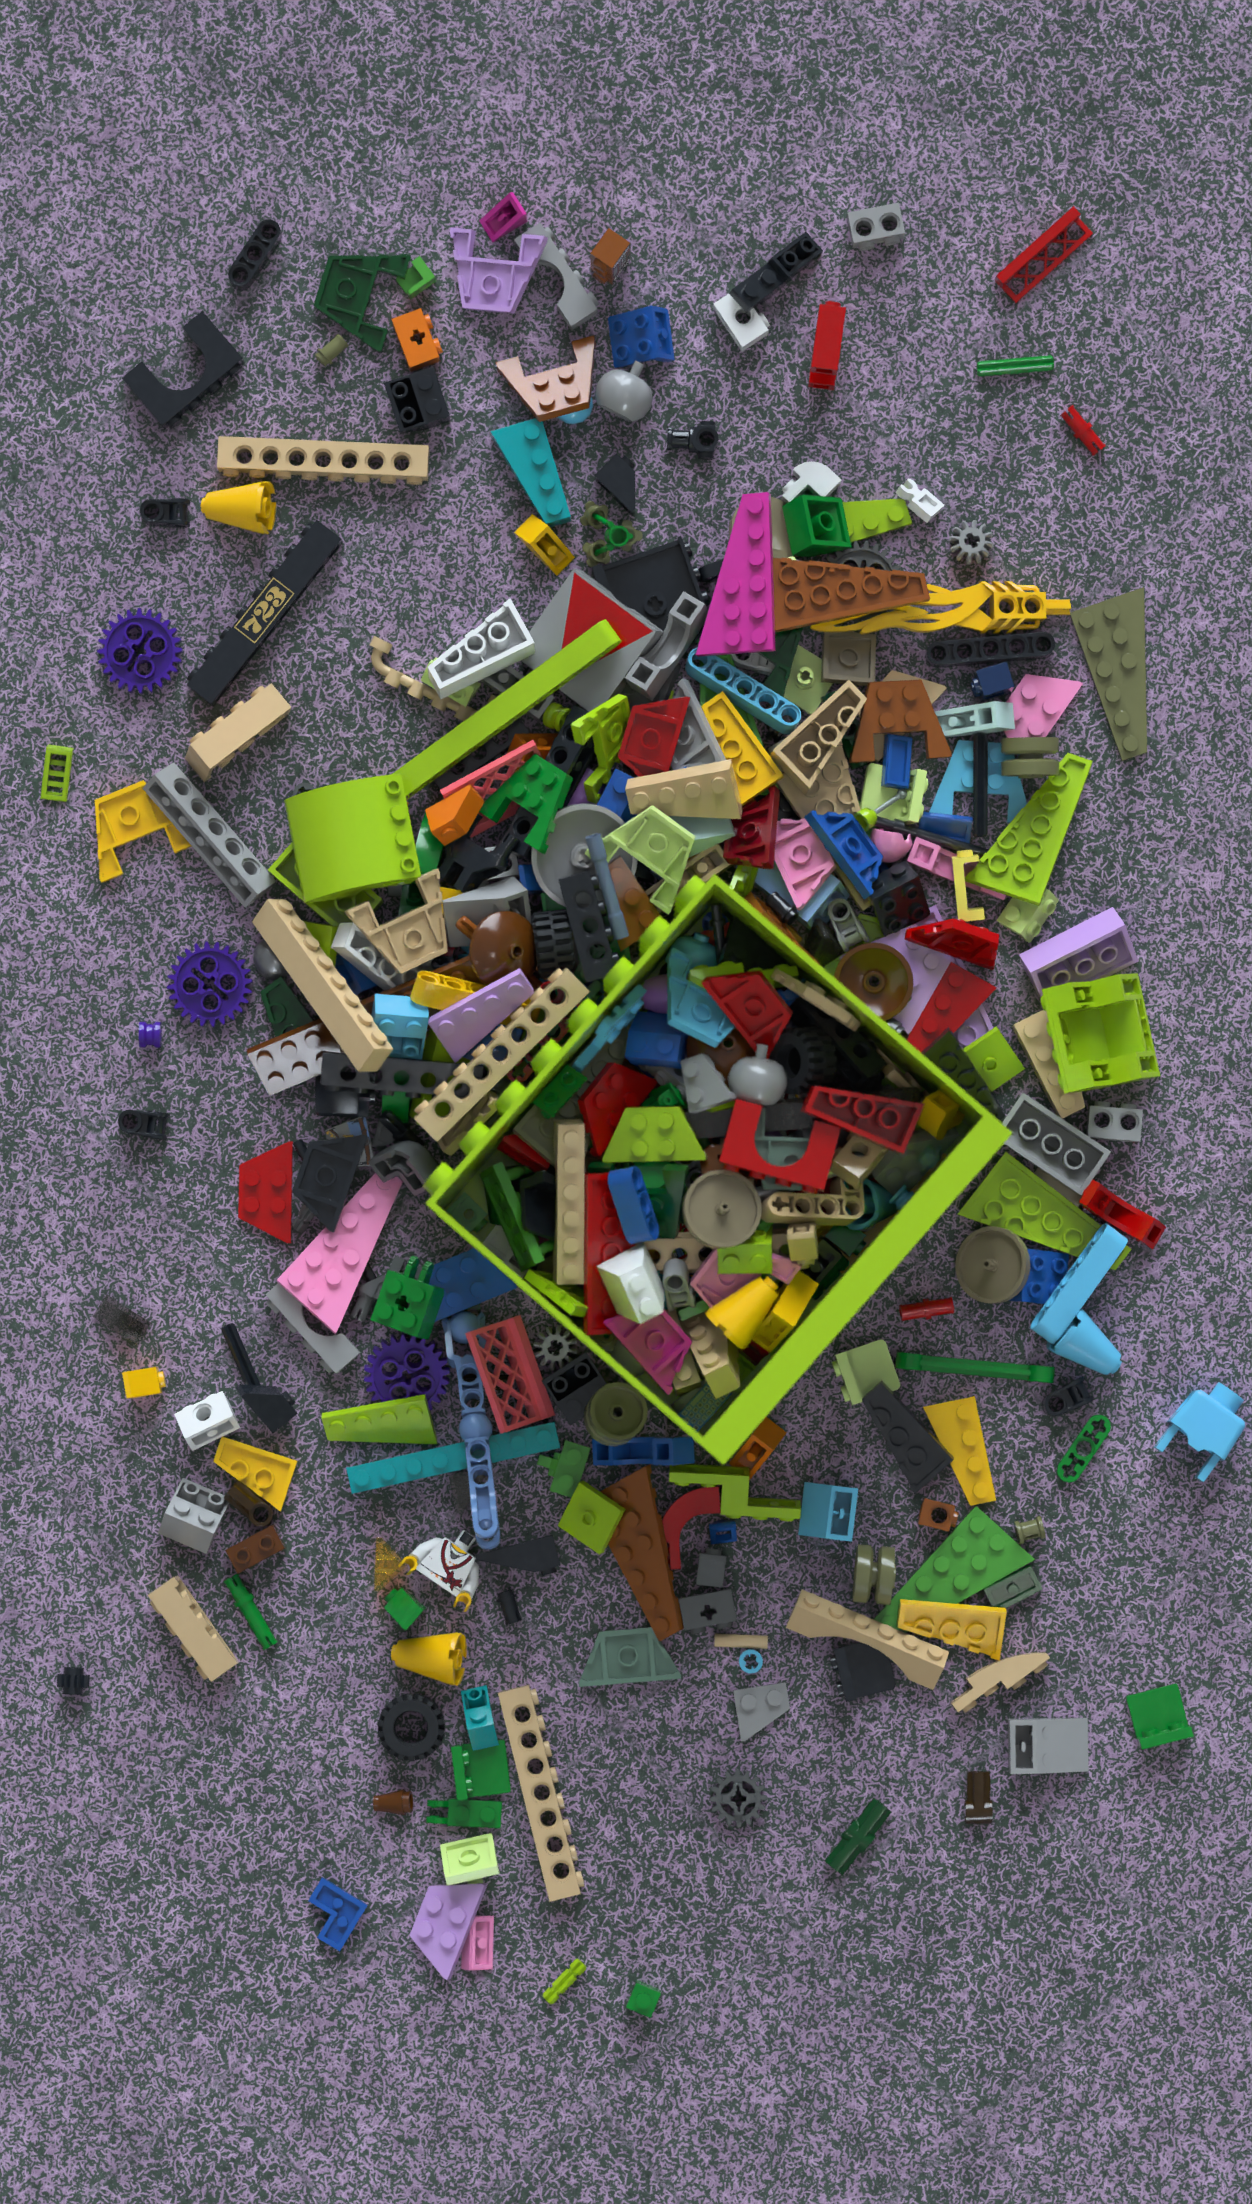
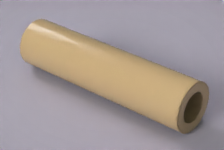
(741, 1641)

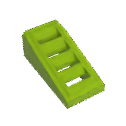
(58, 750)

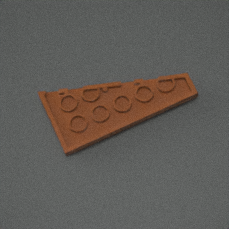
(827, 592)

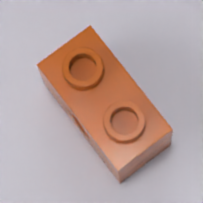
(417, 355)

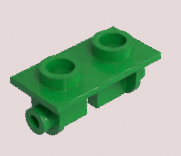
(559, 1091)
(664, 1096)

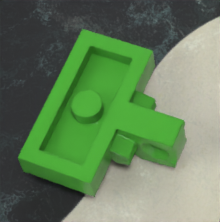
(566, 1467)

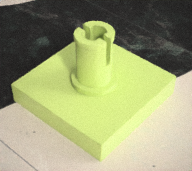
(804, 683)
(469, 1859)

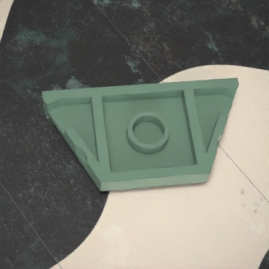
(628, 1658)

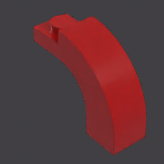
(1121, 1215)
(693, 1503)

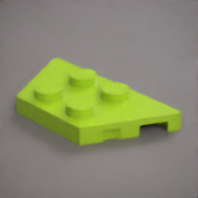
(653, 1136)

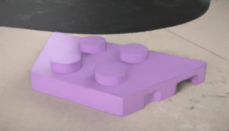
(446, 1922)

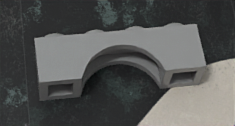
(575, 304)
(655, 667)
(334, 1350)

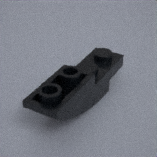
(776, 272)

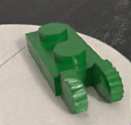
(468, 1813)

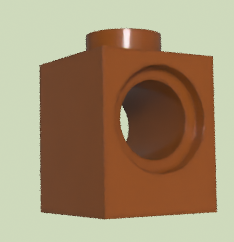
(925, 1515)

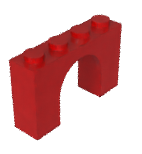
(827, 345)
(741, 1153)

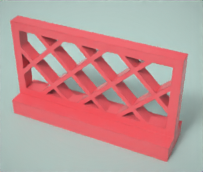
(490, 772)
(523, 1370)

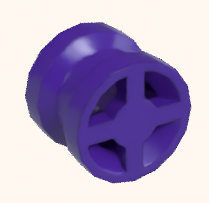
(150, 1034)

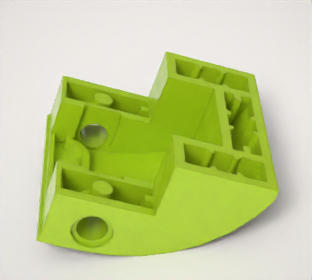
(352, 838)
(1100, 1033)

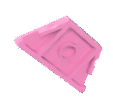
(1039, 704)
(801, 860)

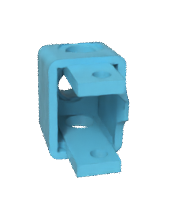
(1208, 1424)

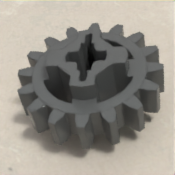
(751, 1797)

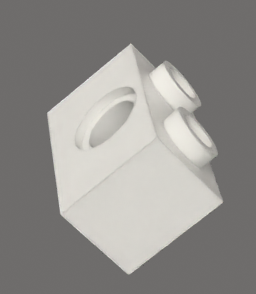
(743, 334)
(201, 1432)

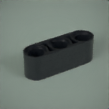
(255, 242)

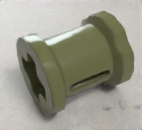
(1029, 1529)

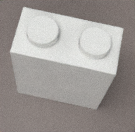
(633, 1284)

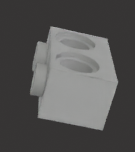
(873, 220)
(1114, 1130)

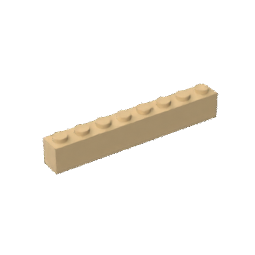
(322, 985)

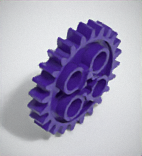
(161, 662)
(225, 966)
(397, 1353)

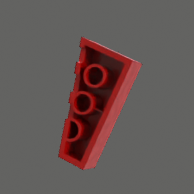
(871, 1117)

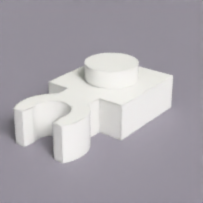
(921, 502)

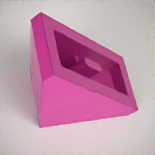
(504, 217)

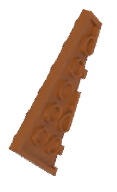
(643, 1552)

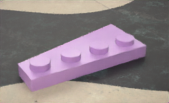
(475, 1016)

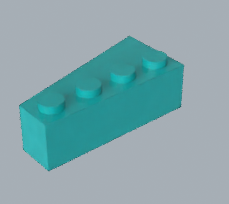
(532, 463)

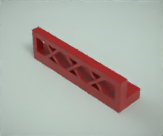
(1037, 247)

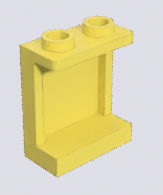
(963, 911)

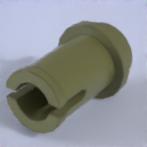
(331, 350)

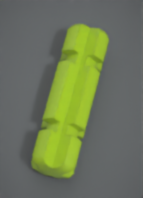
(564, 1981)

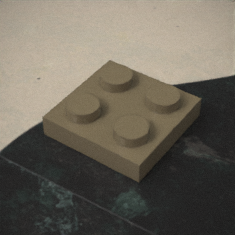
(848, 658)

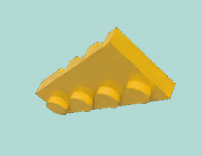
(751, 762)
(960, 1432)
(959, 1624)

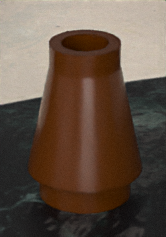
(395, 1802)

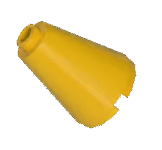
(242, 506)
(744, 1310)
(433, 1656)

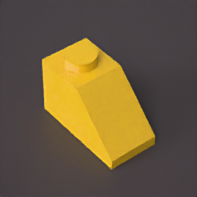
(544, 544)
(143, 1382)

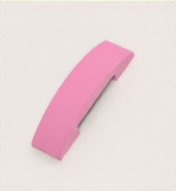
(939, 862)

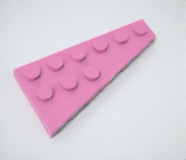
(333, 1263)

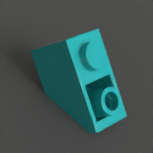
(479, 1718)

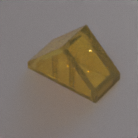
(385, 1564)

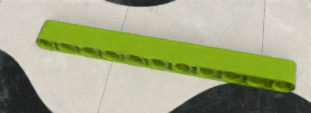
(508, 707)

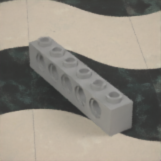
(209, 834)

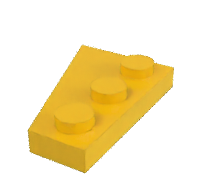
(258, 1469)

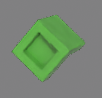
(417, 278)

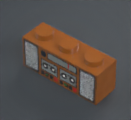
(609, 257)

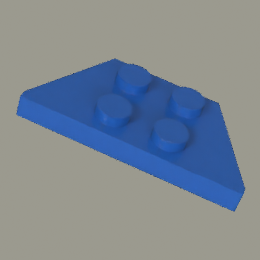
(849, 847)
(468, 1281)

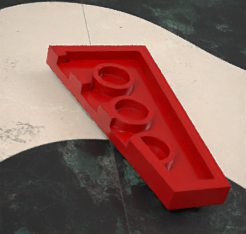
(950, 1005)

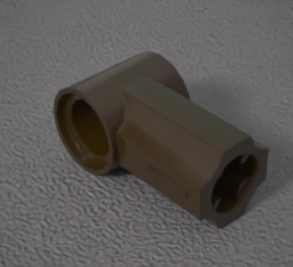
(247, 1502)
(978, 1798)

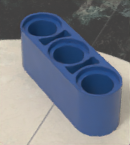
(633, 1205)

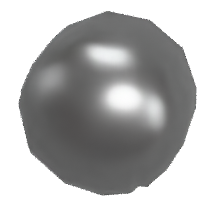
(267, 962)

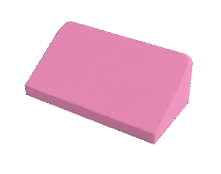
(478, 1947)

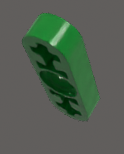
(1094, 1447)

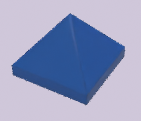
(723, 1526)

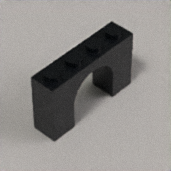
(169, 404)

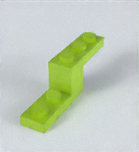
(735, 1492)

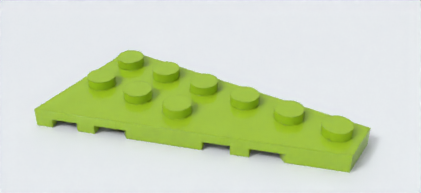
(1029, 846)

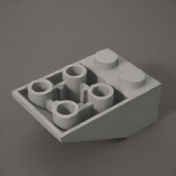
(481, 902)
(1047, 1745)

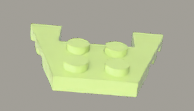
(658, 845)

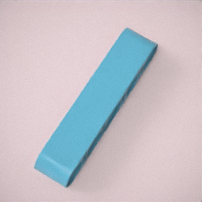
(749, 702)
(1079, 1283)

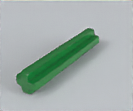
(1015, 365)

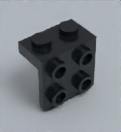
(898, 898)
(343, 1102)
(539, 1204)
(861, 1671)

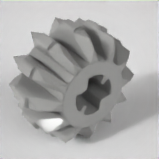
(967, 550)
(547, 1344)

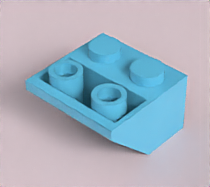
(402, 1023)
(828, 1511)

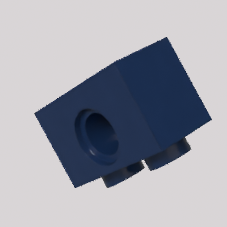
(992, 682)

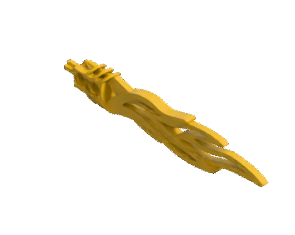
(967, 614)

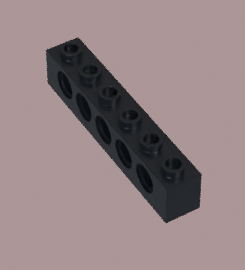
(569, 758)
(333, 1063)

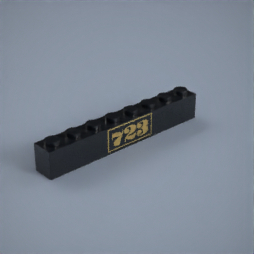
(264, 613)

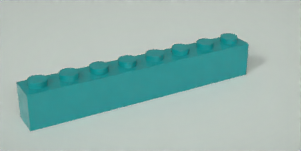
(450, 1458)

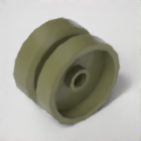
(1030, 757)
(630, 1410)
(874, 1574)

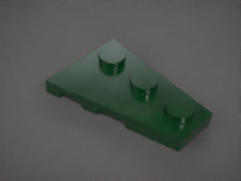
(284, 1007)

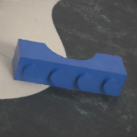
(646, 1451)

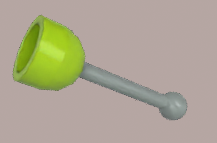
(868, 818)

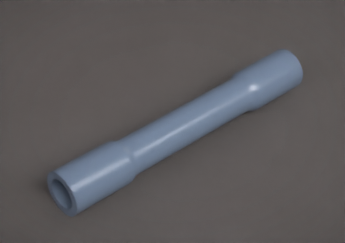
(599, 858)

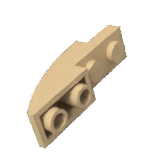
(1009, 1671)

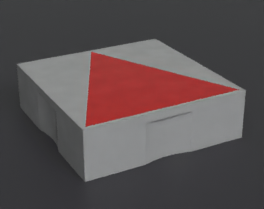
(573, 611)

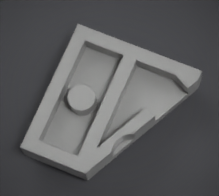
(704, 1084)
(759, 1707)

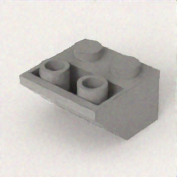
(193, 1515)

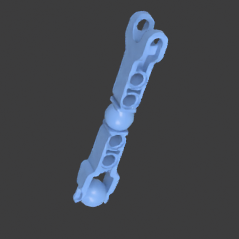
(474, 1427)

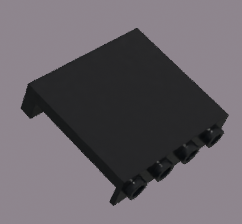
(659, 570)

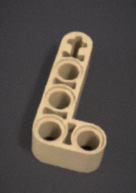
(811, 1209)

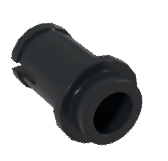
(782, 908)
(509, 1606)

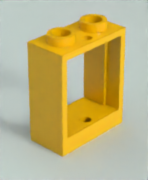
(785, 1311)

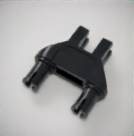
(471, 864)

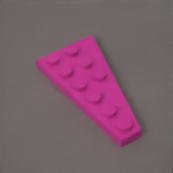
(743, 598)

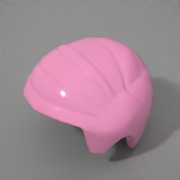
(890, 844)

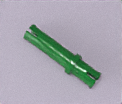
(250, 1611)

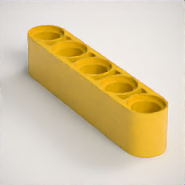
(443, 991)

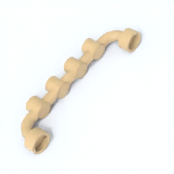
(415, 687)

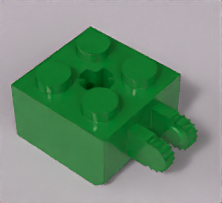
(403, 1288)

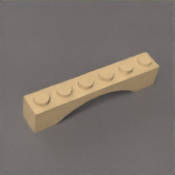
(569, 1226)
(820, 1617)

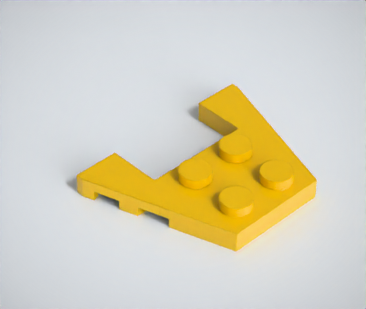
(125, 818)

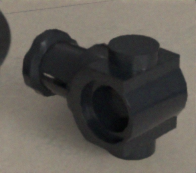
(690, 439)

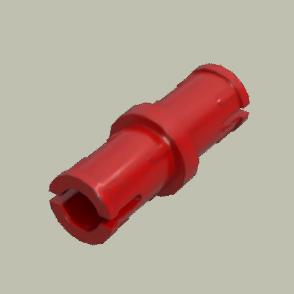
(1082, 430)
(926, 1309)

